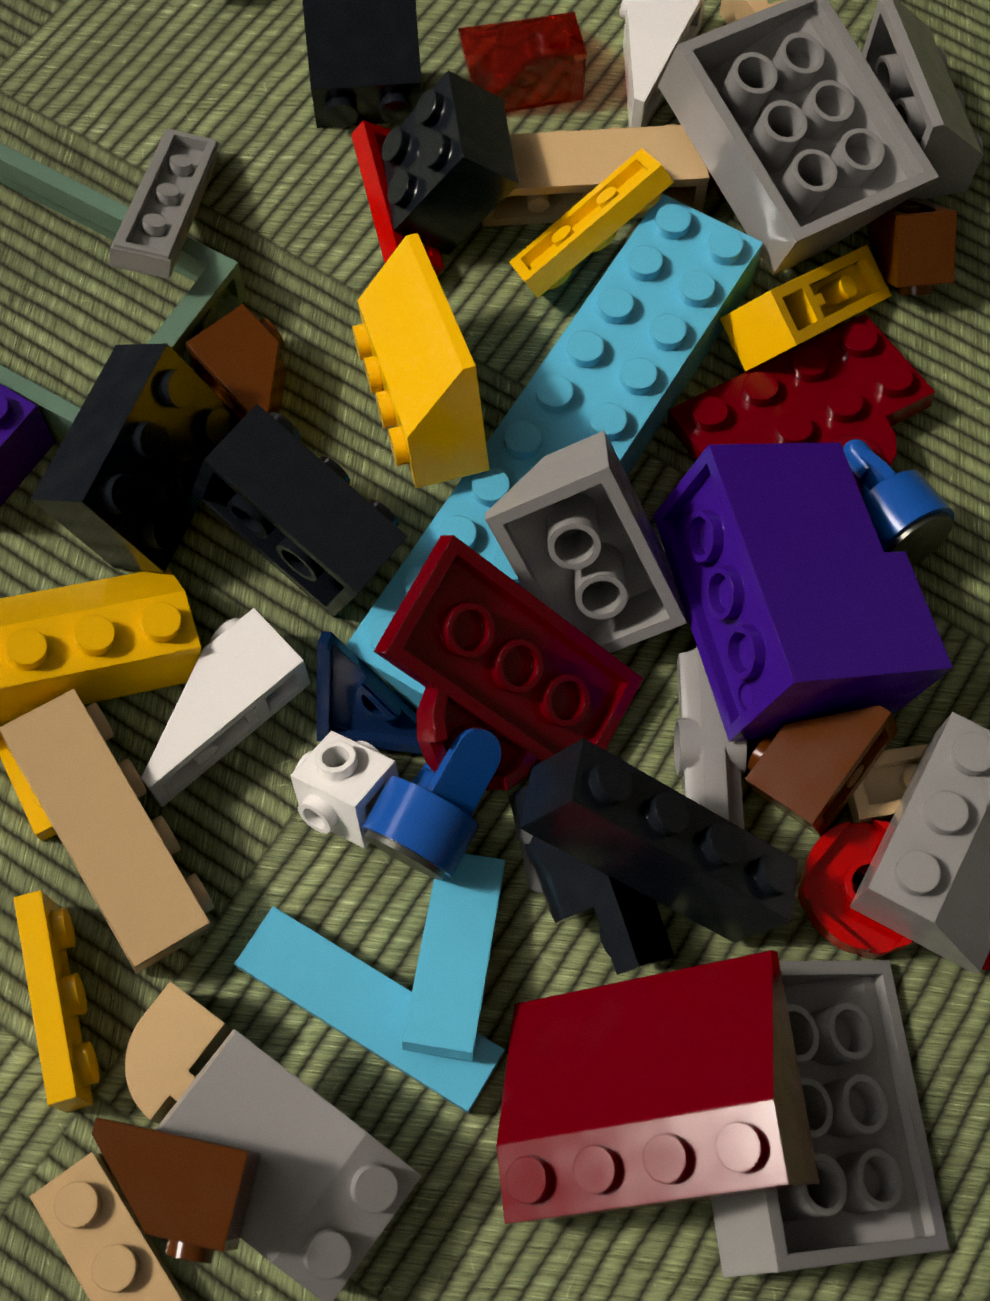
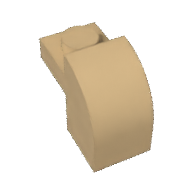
(170, 1050)

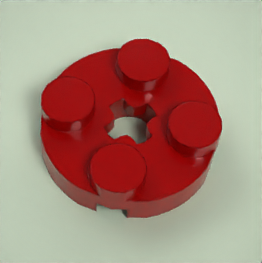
(829, 890)

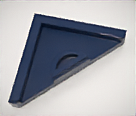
(359, 702)

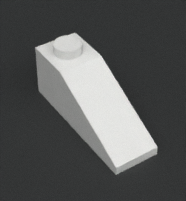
(648, 44)
(230, 693)

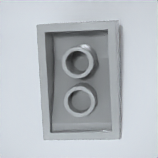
(320, 1177)

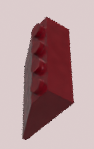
(653, 1094)

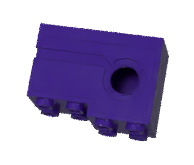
(794, 589)

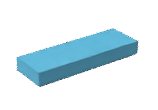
(454, 960)

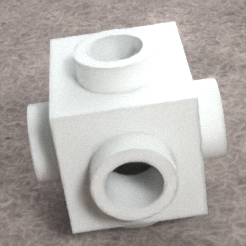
(341, 785)

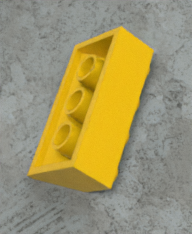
(420, 370)
(97, 639)

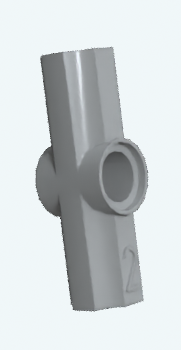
(702, 754)

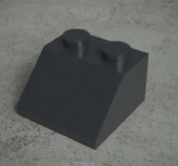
(362, 60)

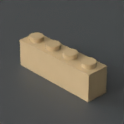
(567, 165)
(106, 829)

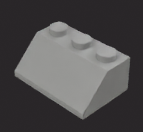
(920, 87)
(588, 546)
(936, 852)

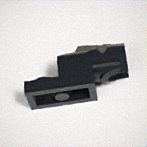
(627, 919)

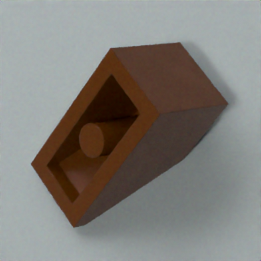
(915, 246)
(241, 361)
(819, 763)
(181, 1186)

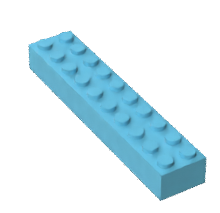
(608, 371)

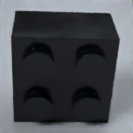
(449, 163)

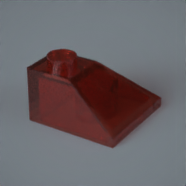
(527, 60)

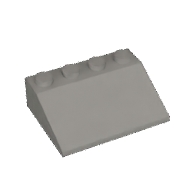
(794, 128)
(865, 1134)

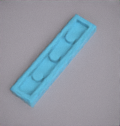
(358, 1005)

